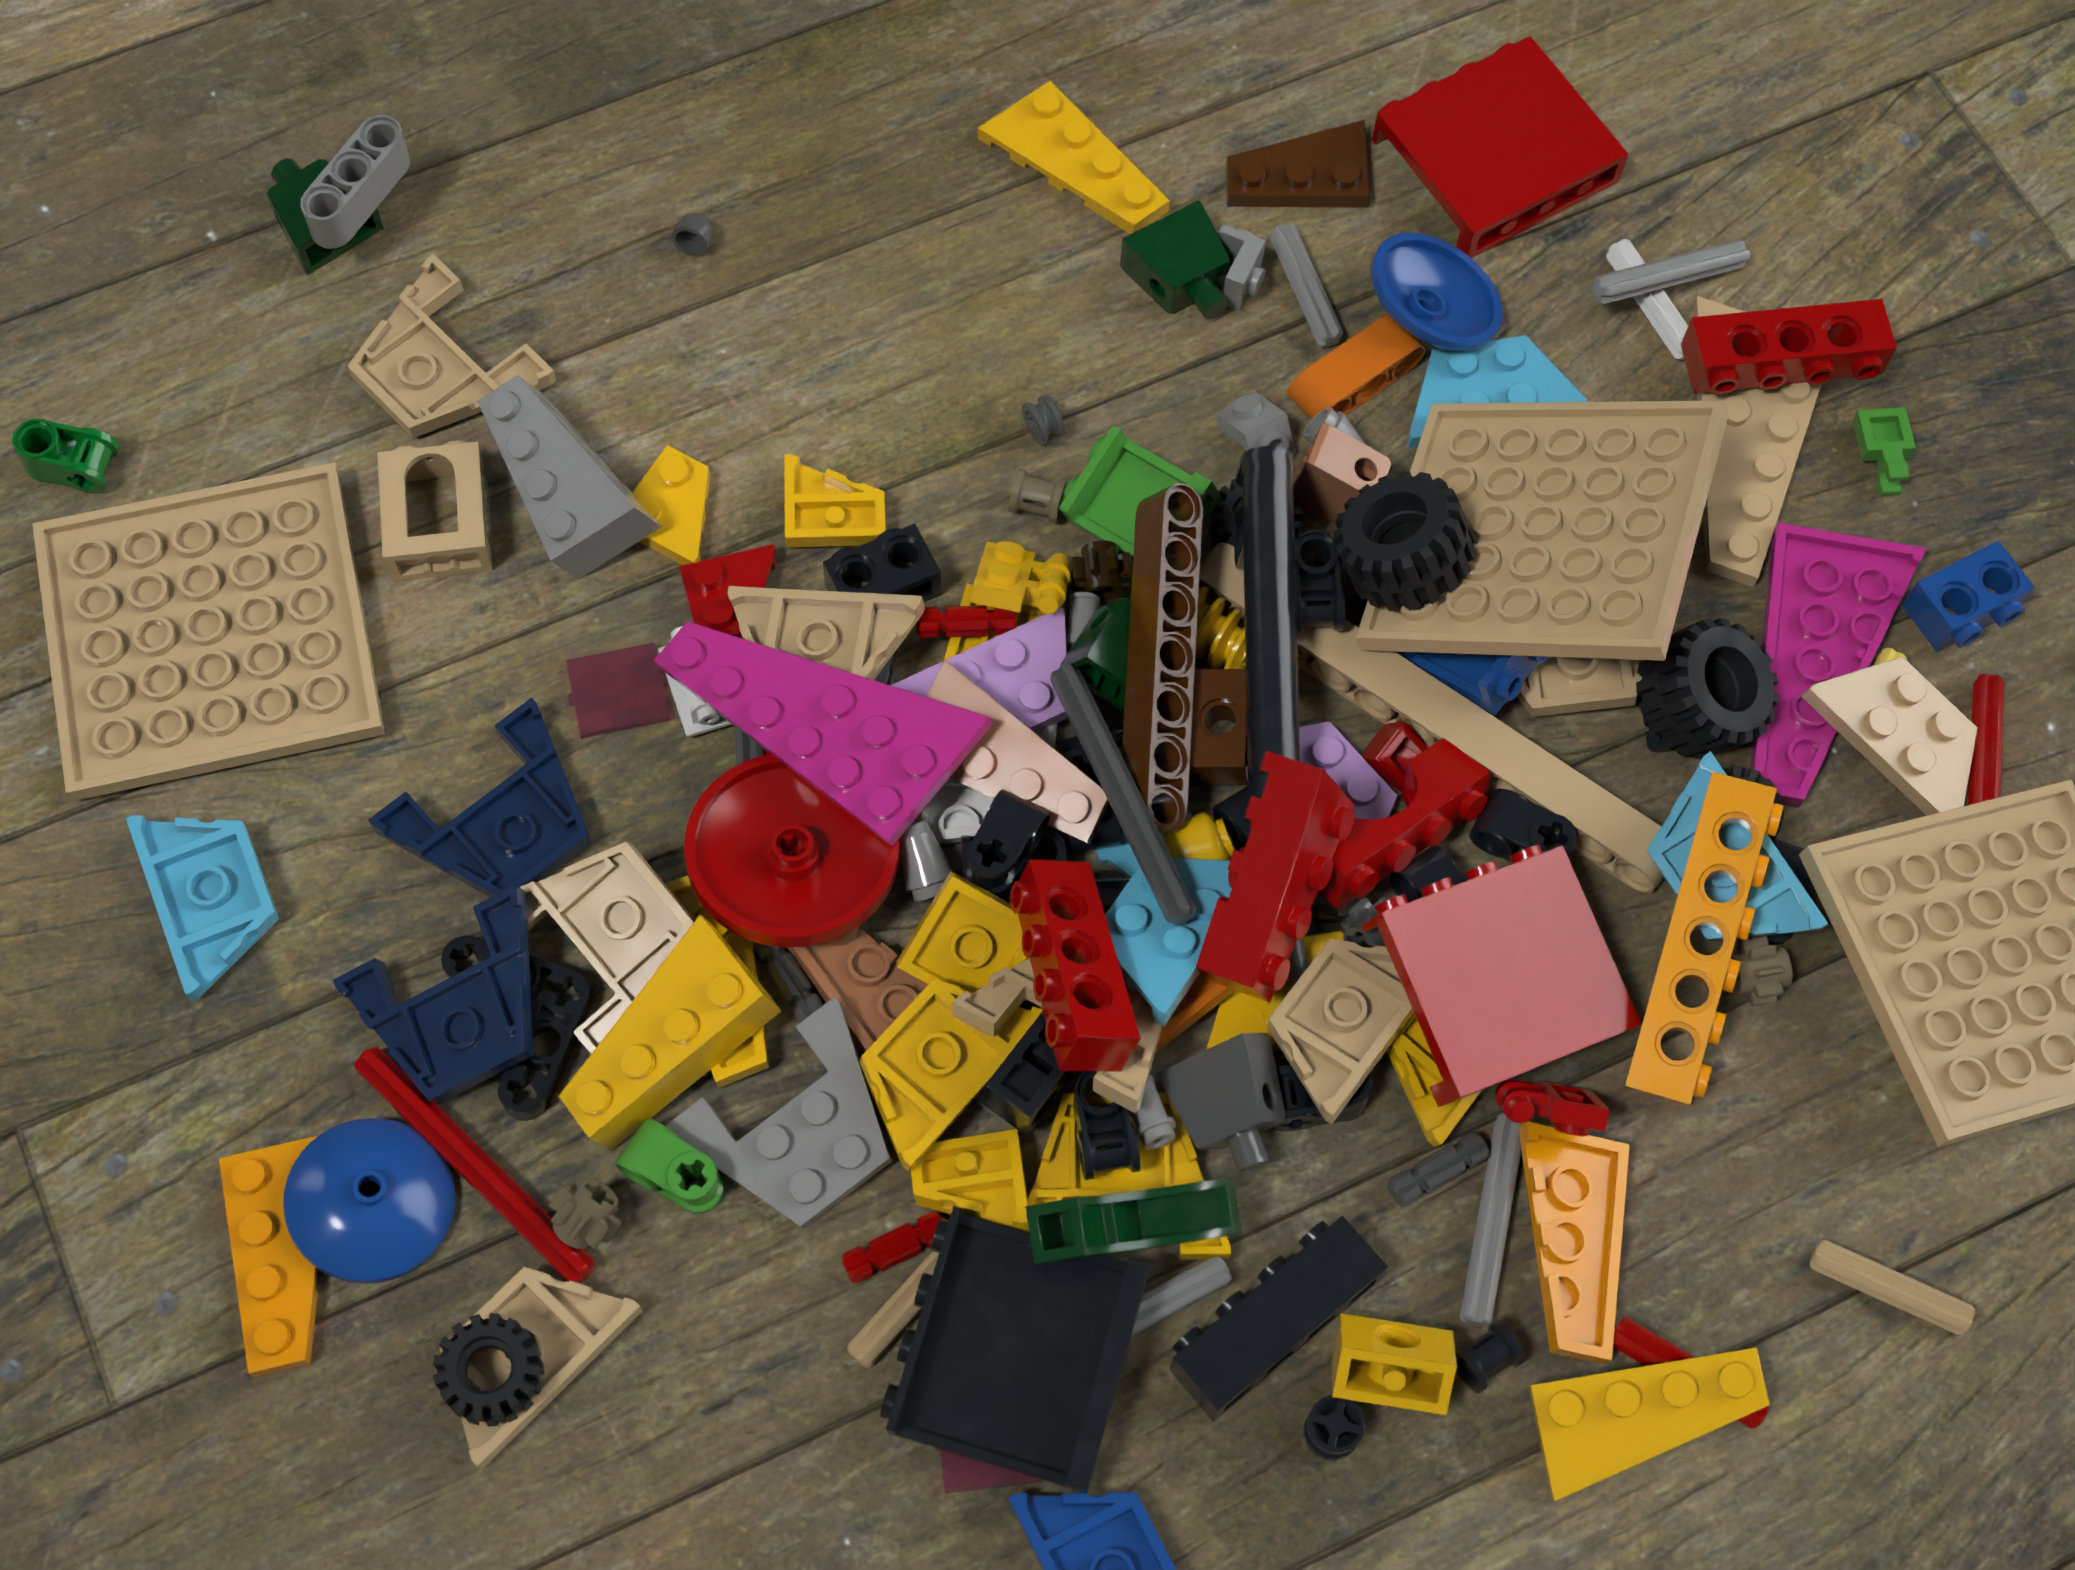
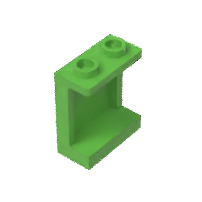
(1116, 481)

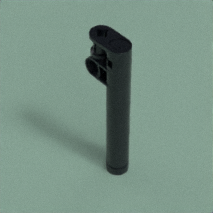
(1267, 554)

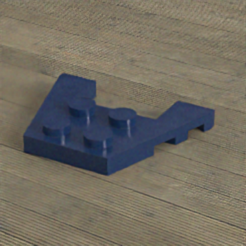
(512, 832)
(464, 1024)

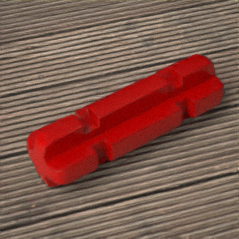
(965, 621)
(890, 1248)

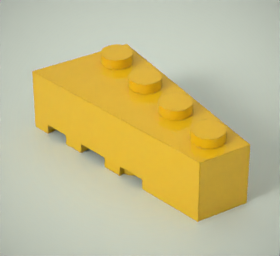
(669, 1036)

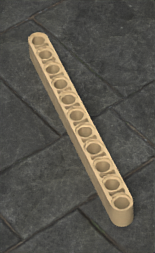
(1398, 691)

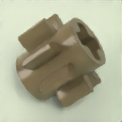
(1762, 970)
(585, 1214)

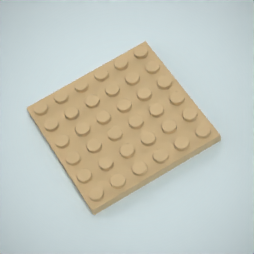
(1574, 524)
(205, 631)
(1966, 953)

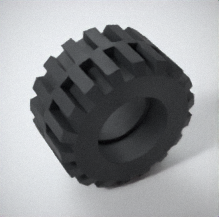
(1404, 541)
(1709, 689)

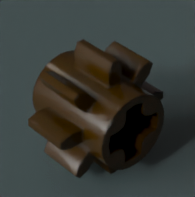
(1102, 570)

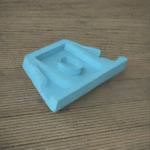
(1495, 373)
(204, 893)
(1779, 904)
(1156, 953)

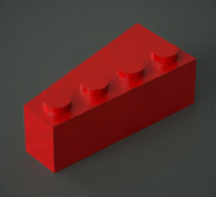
(1275, 877)

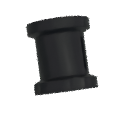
(1488, 1356)

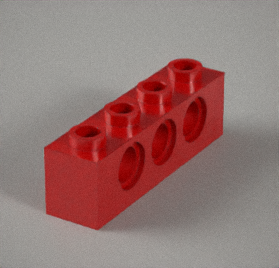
(1809, 332)
(1074, 966)

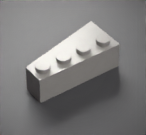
(565, 485)

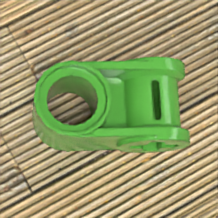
(665, 1163)

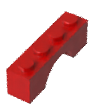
(1439, 792)

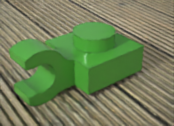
(1888, 439)

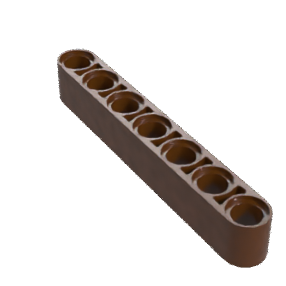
(1164, 628)

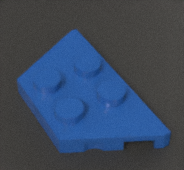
(1090, 1532)

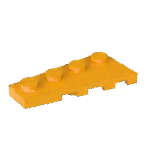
(1577, 1230)
(270, 1273)

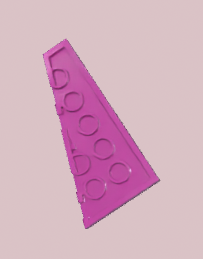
(1822, 620)
(848, 736)

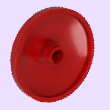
(783, 858)

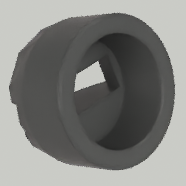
(692, 234)

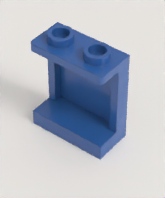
(1480, 678)

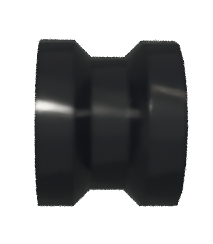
(1337, 1417)

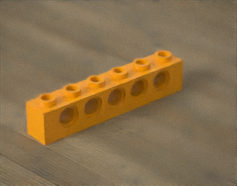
(1725, 803)

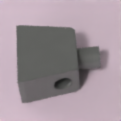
(1228, 1097)

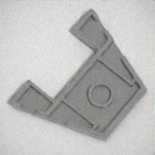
(813, 1145)

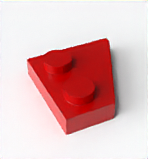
(708, 584)

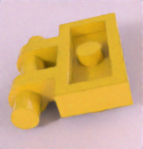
(1013, 578)

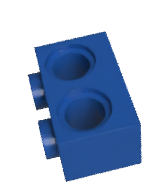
(1965, 592)

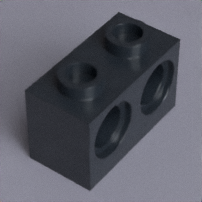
(875, 562)
(1026, 1080)

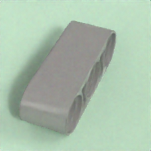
(355, 181)

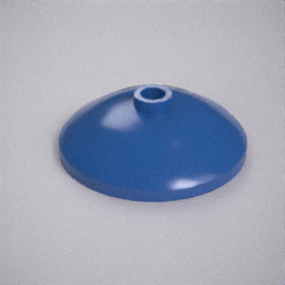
(1435, 292)
(376, 1235)

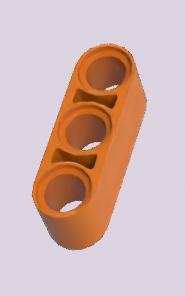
(1357, 369)

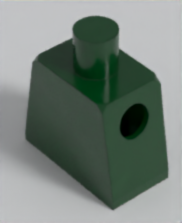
(285, 203)
(1179, 262)
(1103, 652)

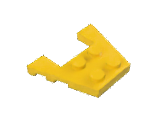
(1171, 1165)

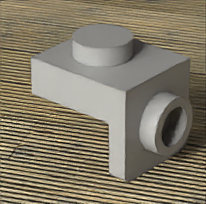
(1246, 258)
(1256, 423)

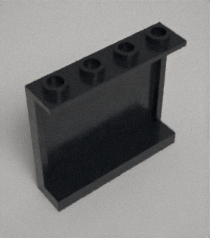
(1014, 1353)

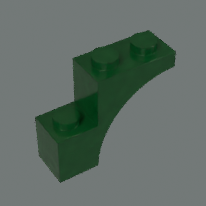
(1133, 1220)

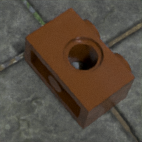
(1219, 757)

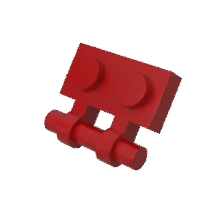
(1570, 1107)

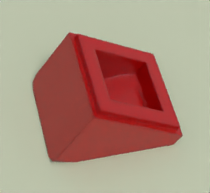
(1391, 751)

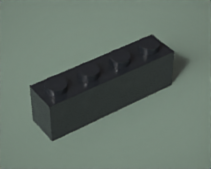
(1277, 1317)

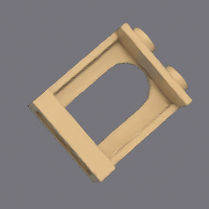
(434, 553)

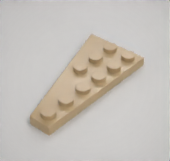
(1751, 468)

